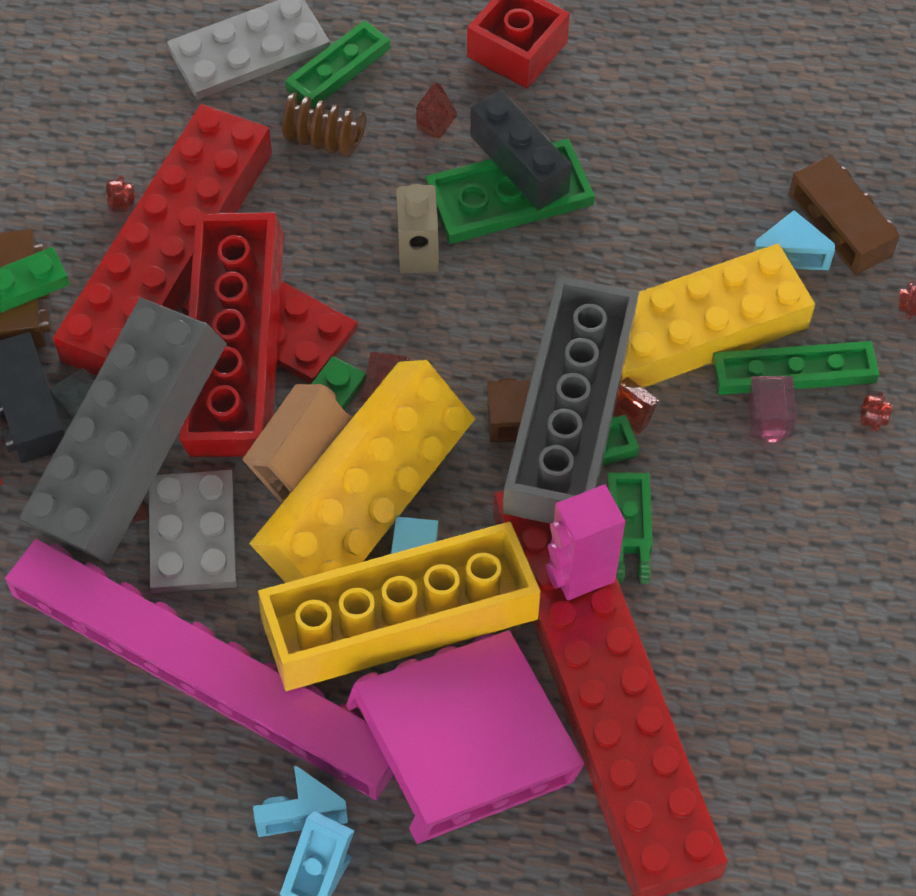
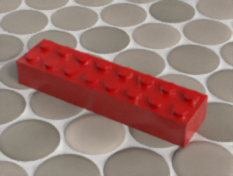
(153, 253)

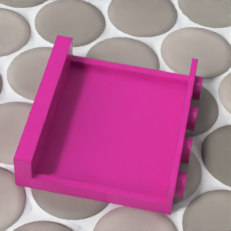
(466, 733)

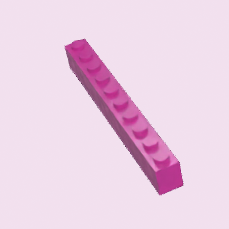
(201, 665)

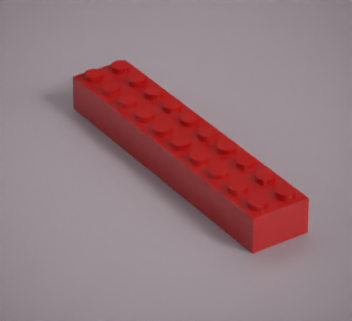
(622, 729)

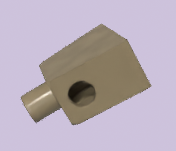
(417, 217)

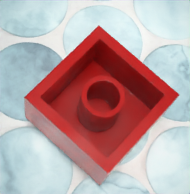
(518, 37)

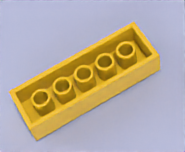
(715, 311)
(365, 475)
(398, 605)

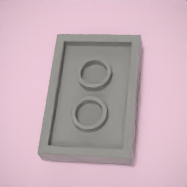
(192, 532)

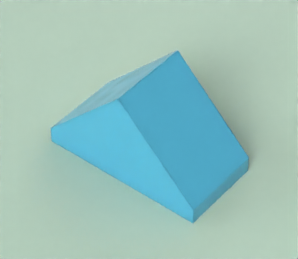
(800, 242)

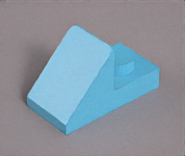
(285, 815)
(318, 858)

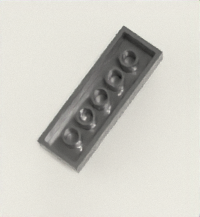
(570, 397)
(123, 430)

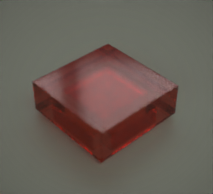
(636, 404)

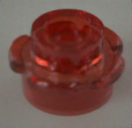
(119, 194)
(907, 300)
(877, 411)

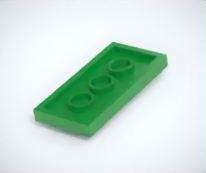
(484, 200)

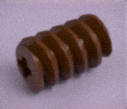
(321, 127)

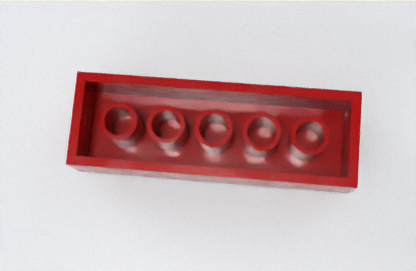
(239, 297)

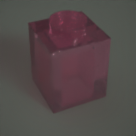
(771, 407)

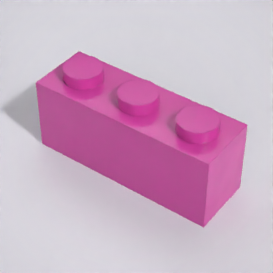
(585, 542)

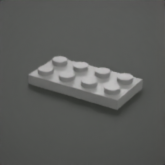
(247, 46)

